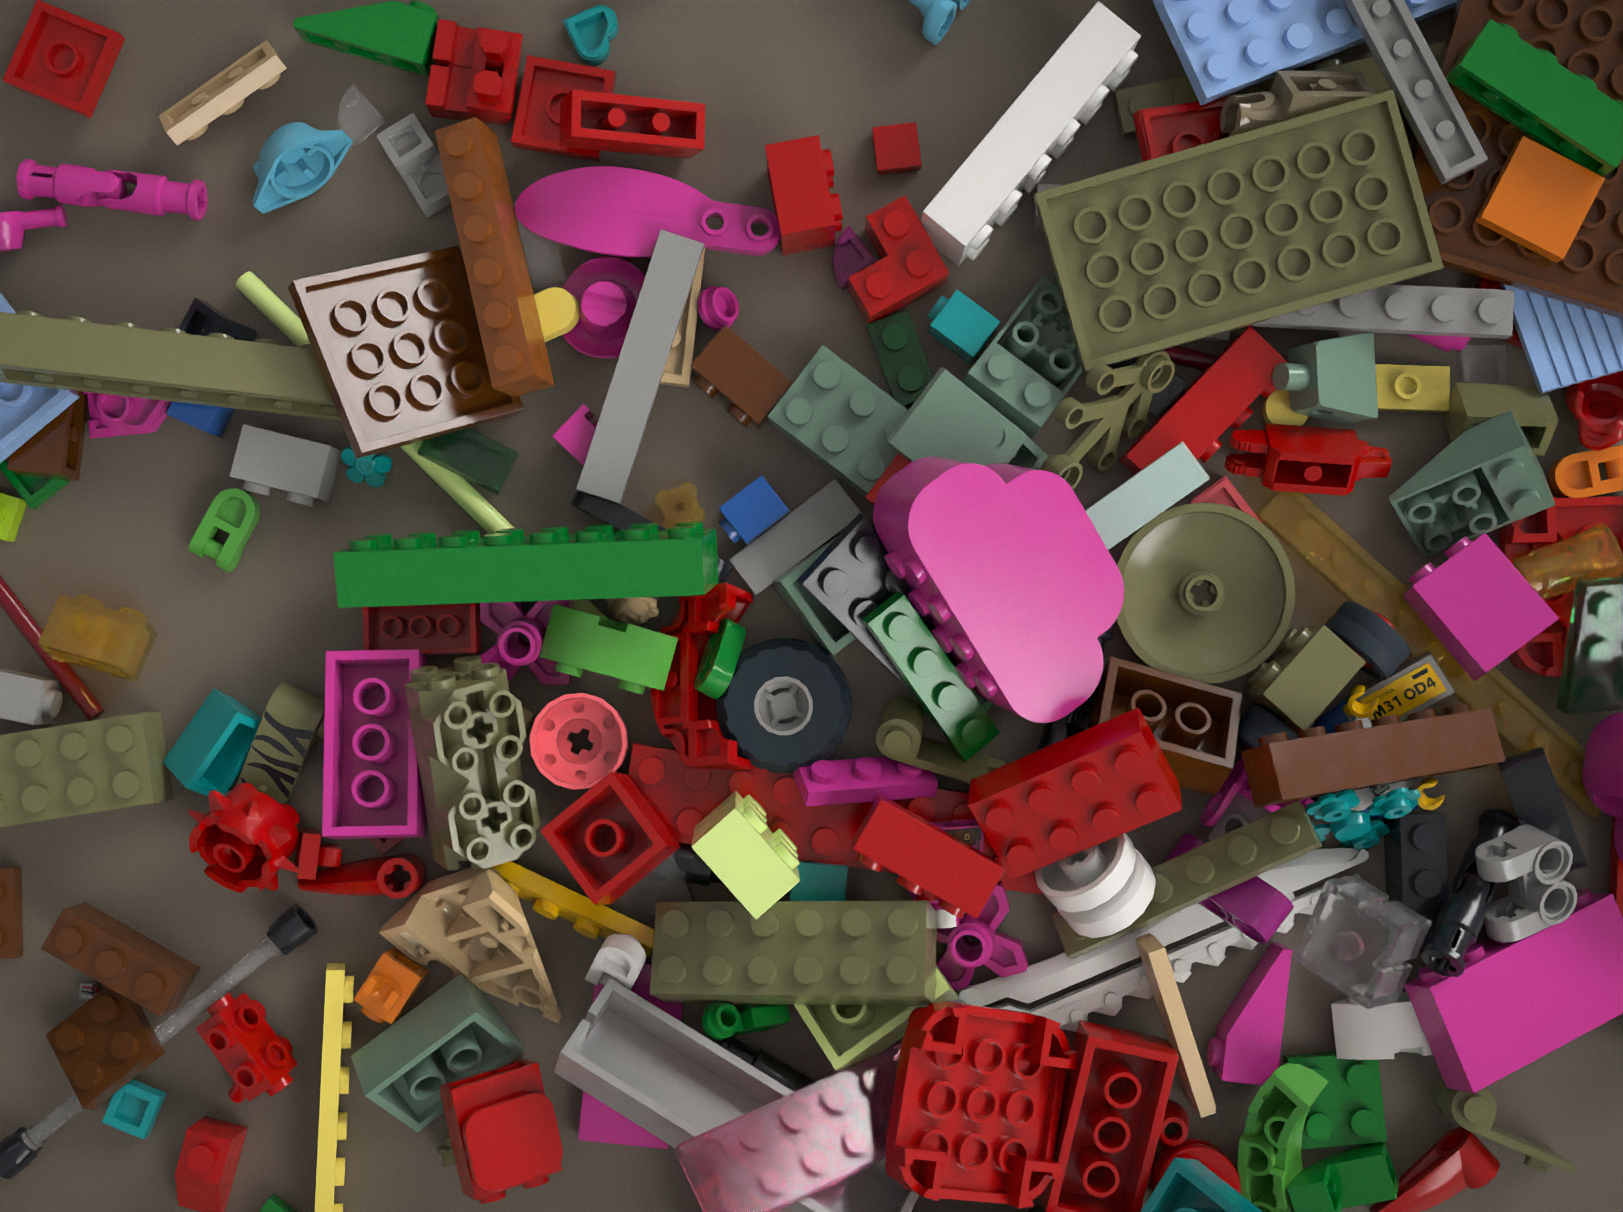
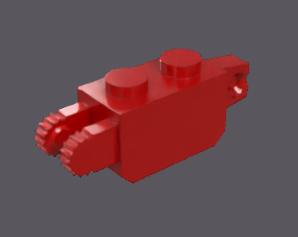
(1306, 458)

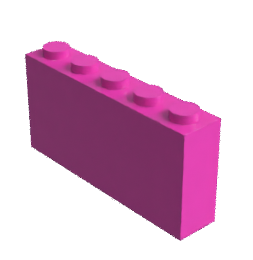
(1523, 995)

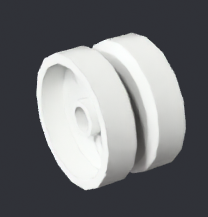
(1099, 887)

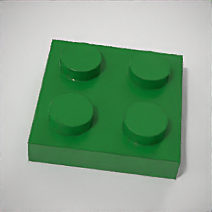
(1349, 1105)

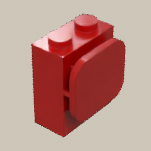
(502, 1130)

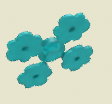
(1354, 826)

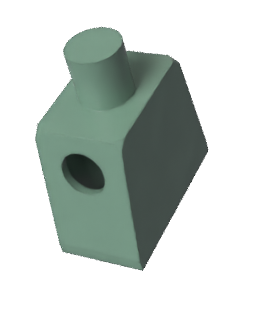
(1331, 379)

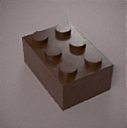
(1188, 718)

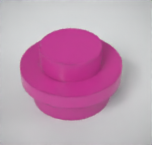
(717, 307)

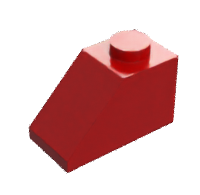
(208, 1164)

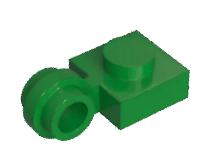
(723, 1020)

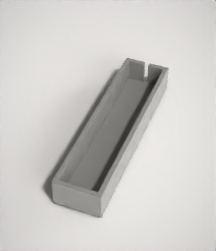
(687, 1085)

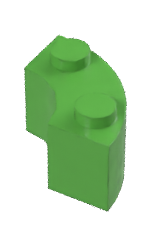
(609, 648)

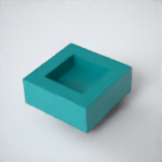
(134, 1108)

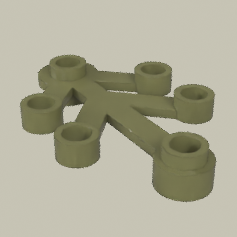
(1110, 415)

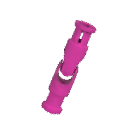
(87, 187)

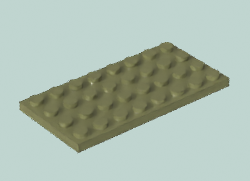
(1238, 231)

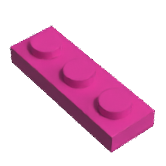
(862, 781)

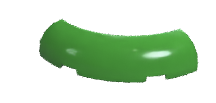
(1273, 1136)

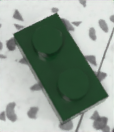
(900, 357)

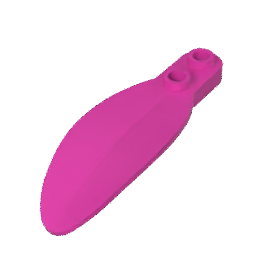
(625, 209)

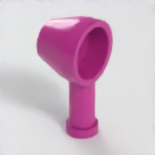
(16, 222)

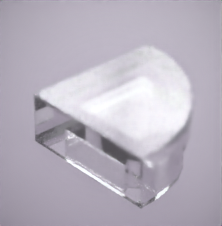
(358, 116)

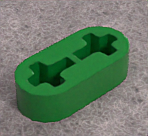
(720, 659)

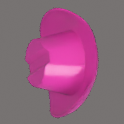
(606, 299)

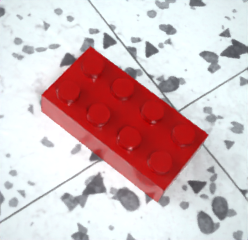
(423, 627)

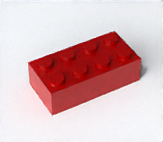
(1075, 794)
(1110, 1120)

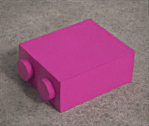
(1478, 605)

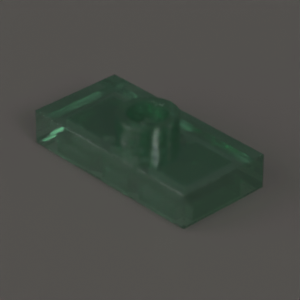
(471, 457)

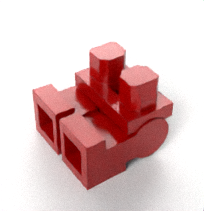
(473, 73)

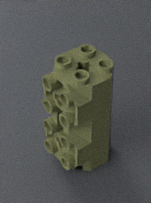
(469, 763)

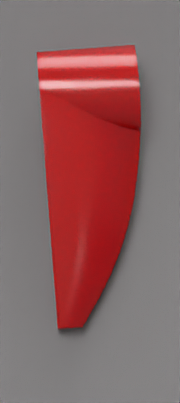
(369, 877)
(1443, 1171)

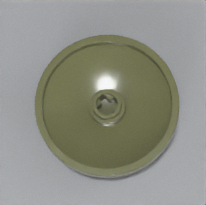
(1205, 592)

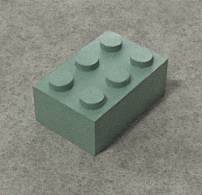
(840, 420)

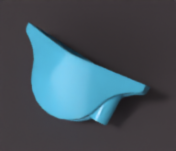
(296, 163)

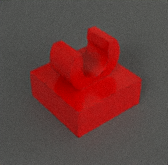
(312, 853)

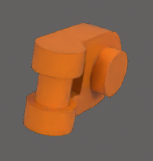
(1580, 477)

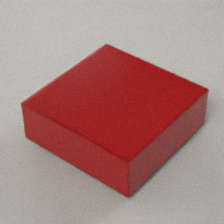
(896, 148)

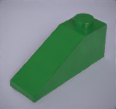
(379, 32)

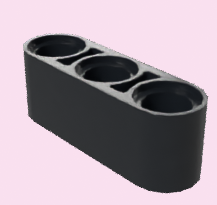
(1539, 799)

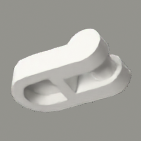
(619, 959)

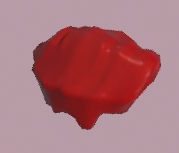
(1598, 410)

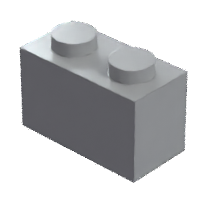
(285, 464)

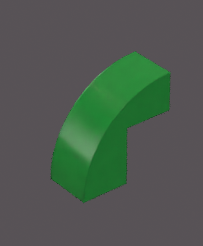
(1346, 1180)

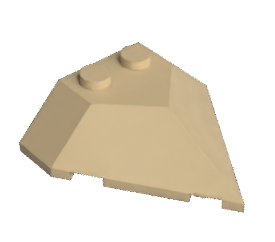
(477, 931)

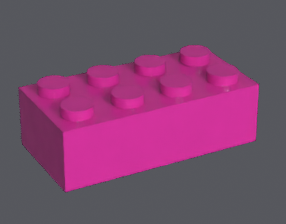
(370, 747)

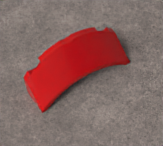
(682, 711)

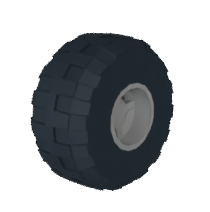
(785, 705)

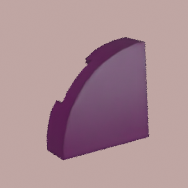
(850, 257)

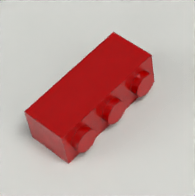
(631, 124)
(926, 858)

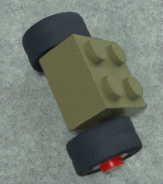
(1314, 668)

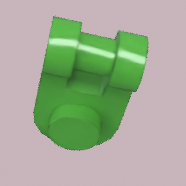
(234, 513)

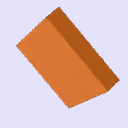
(1540, 199)

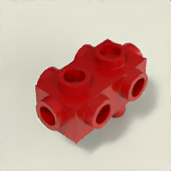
(247, 1047)

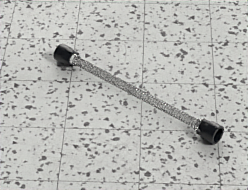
(286, 934)

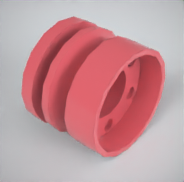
(554, 751)

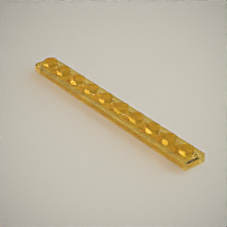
(1368, 583)

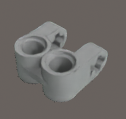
(1537, 887)

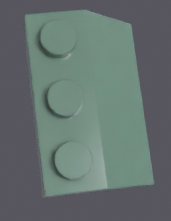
(434, 1044)

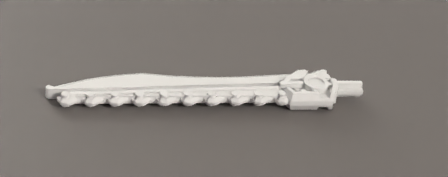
(1107, 993)

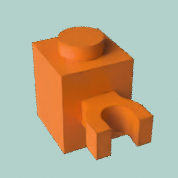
(390, 986)

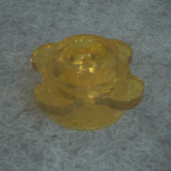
(685, 494)

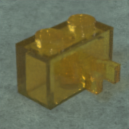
(98, 637)

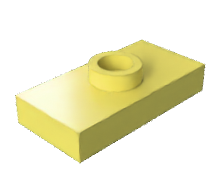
(1413, 388)

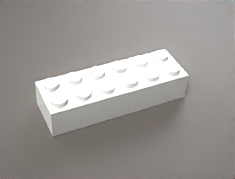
(1028, 133)

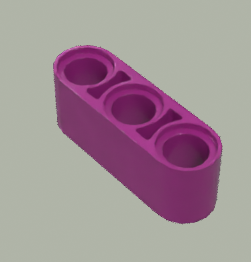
(1249, 907)

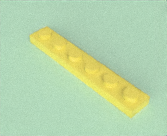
(334, 1081)

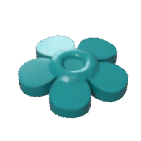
(368, 467)

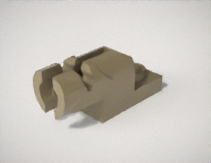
(1290, 97)

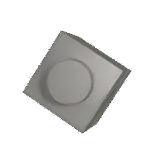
(29, 697)

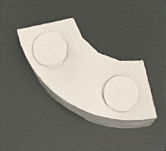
(1377, 1031)

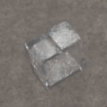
(1361, 941)

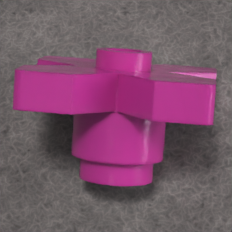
(510, 651)
(994, 949)

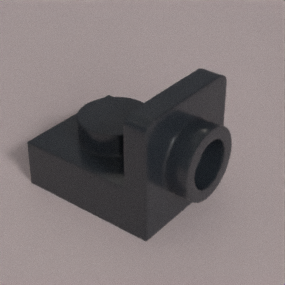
(206, 319)

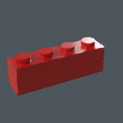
(1210, 403)

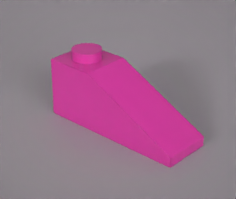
(1252, 1028)

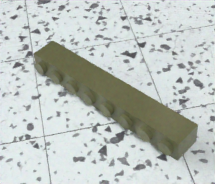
(162, 365)

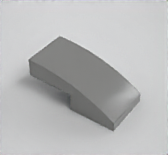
(417, 163)

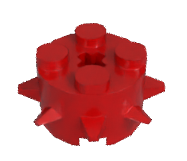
(245, 838)

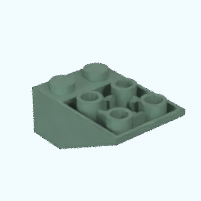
(1029, 361)
(962, 427)
(1473, 487)

